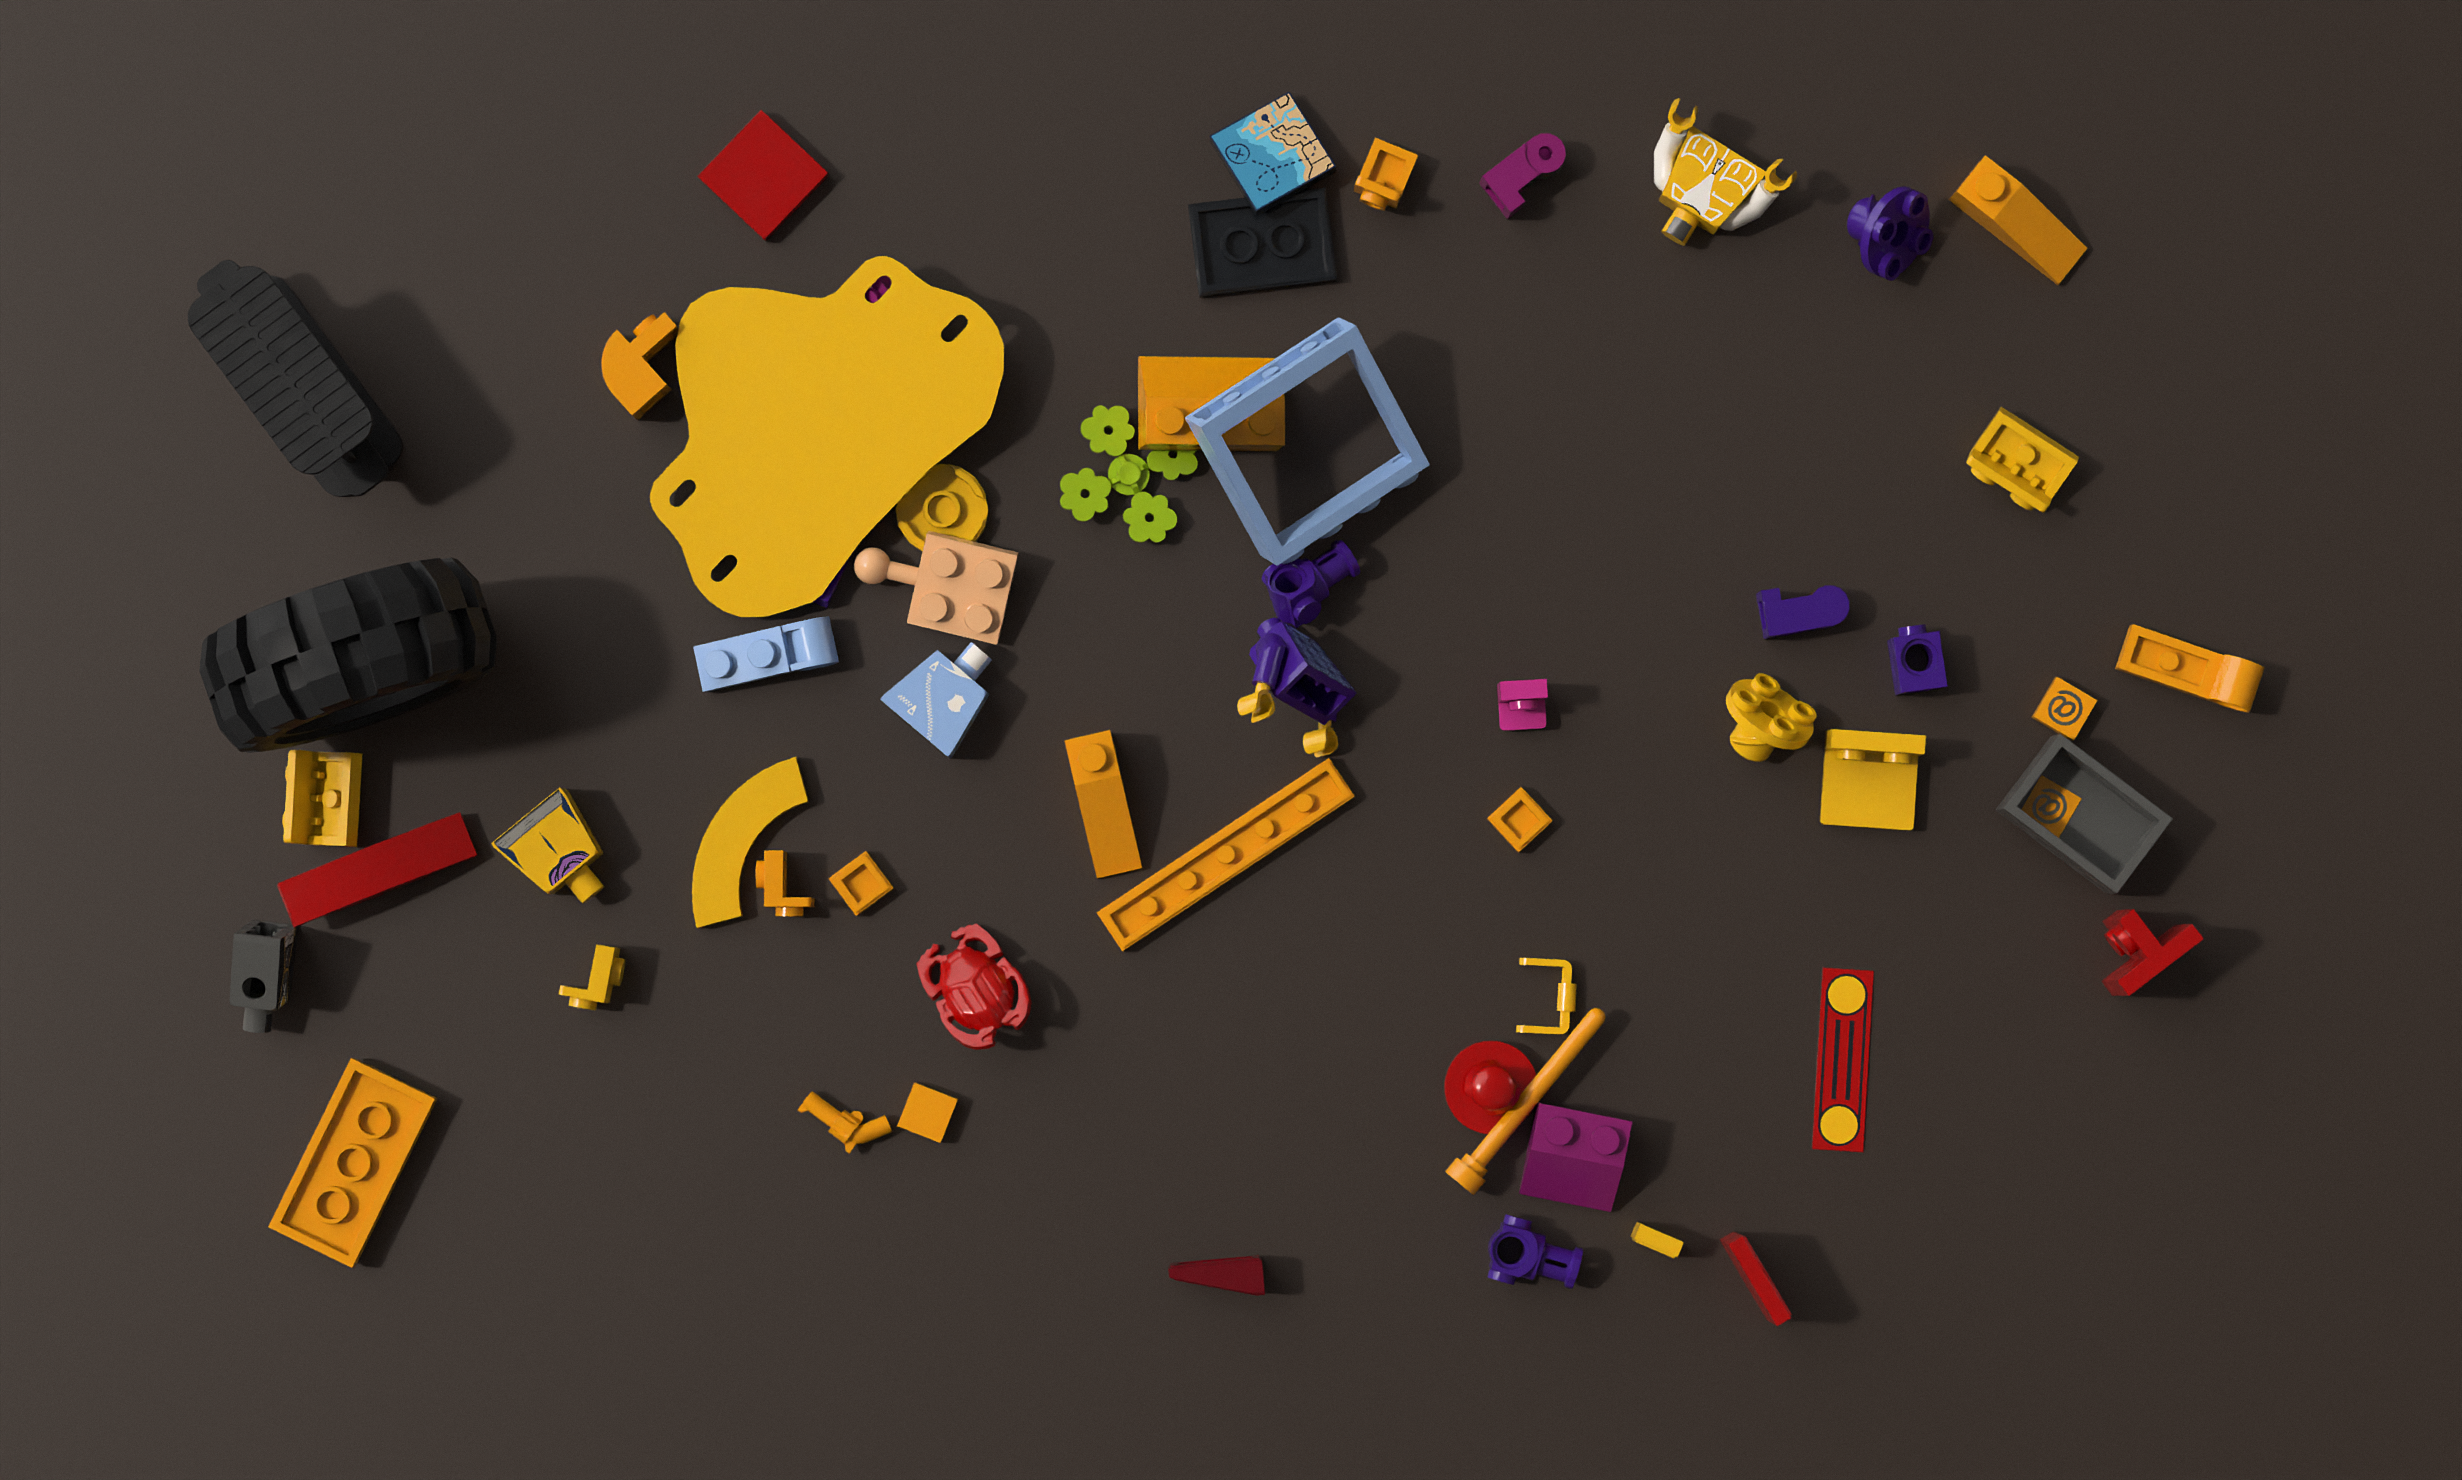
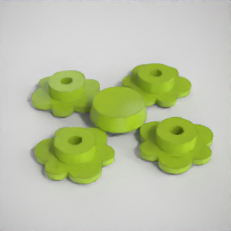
(1126, 474)

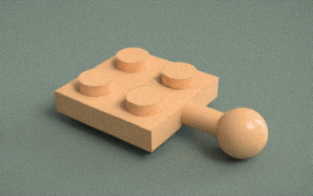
(957, 587)

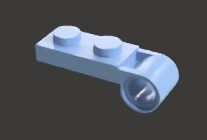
(766, 654)

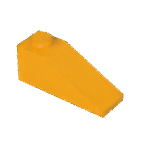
(2018, 219)
(1103, 803)

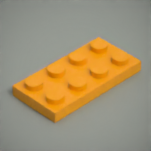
(352, 1162)

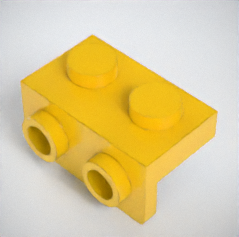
(2021, 461)
(322, 798)

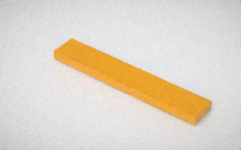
(1225, 854)

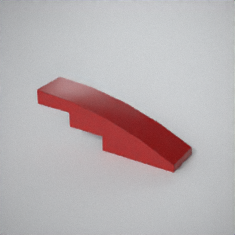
(376, 870)

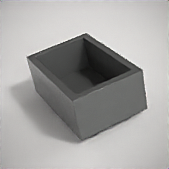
(2109, 826)

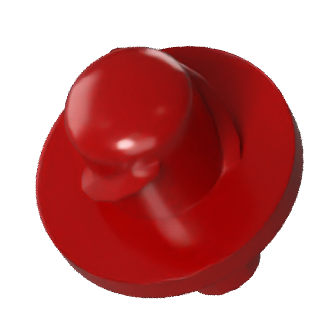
(1486, 1083)

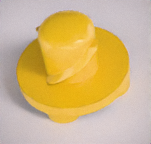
(1767, 718)

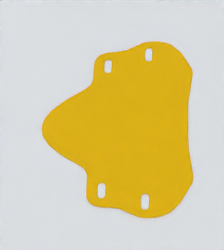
(815, 425)

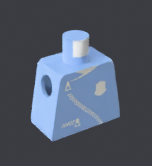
(942, 697)

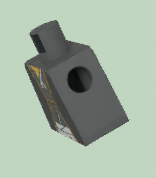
(265, 953)

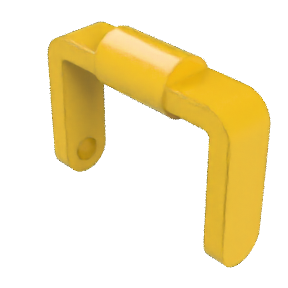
(1565, 1000)

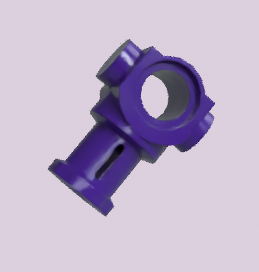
(1302, 584)
(1533, 1255)

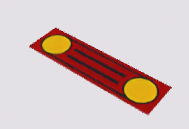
(1842, 1059)

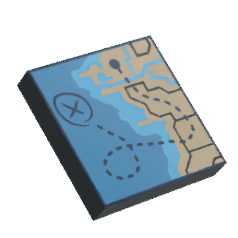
(1272, 153)

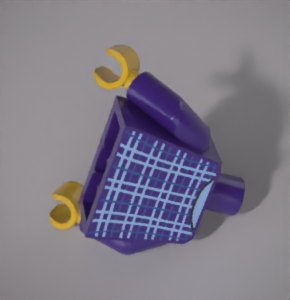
(1300, 676)

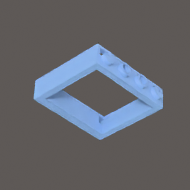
(1267, 385)

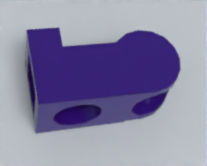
(1802, 614)

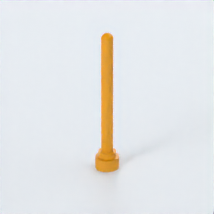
(1471, 1168)

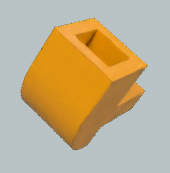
(627, 368)

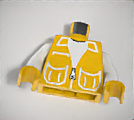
(1708, 181)

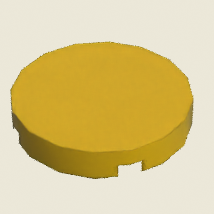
(943, 502)

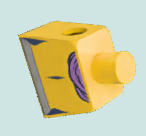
(554, 847)

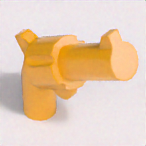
(845, 1125)

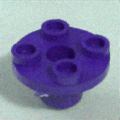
(1891, 230)

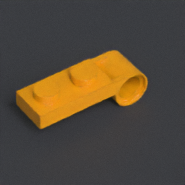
(2190, 668)

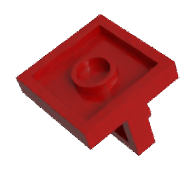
(2147, 954)

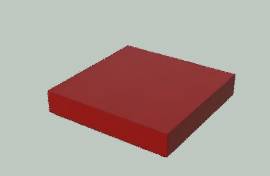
(763, 175)
(1756, 1278)

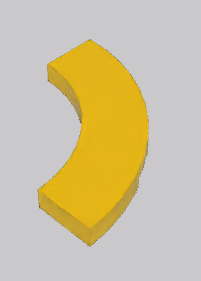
(733, 832)

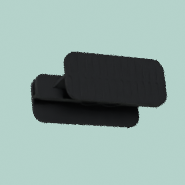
(293, 379)

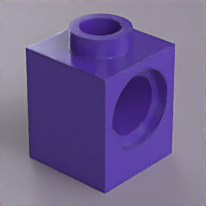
(1910, 681)

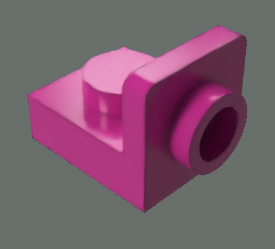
(1522, 704)

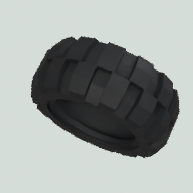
(348, 654)

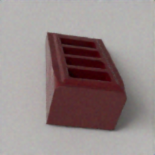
(1233, 1274)

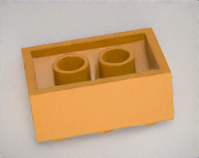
(1180, 385)

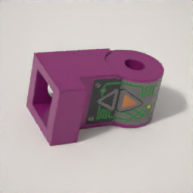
(1533, 161)

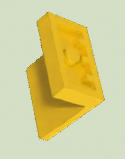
(1870, 779)

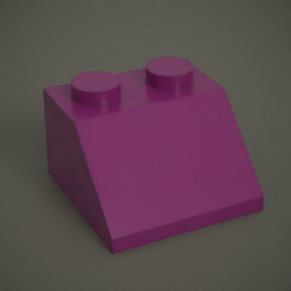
(1575, 1157)

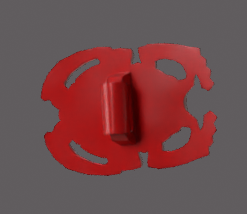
(975, 988)

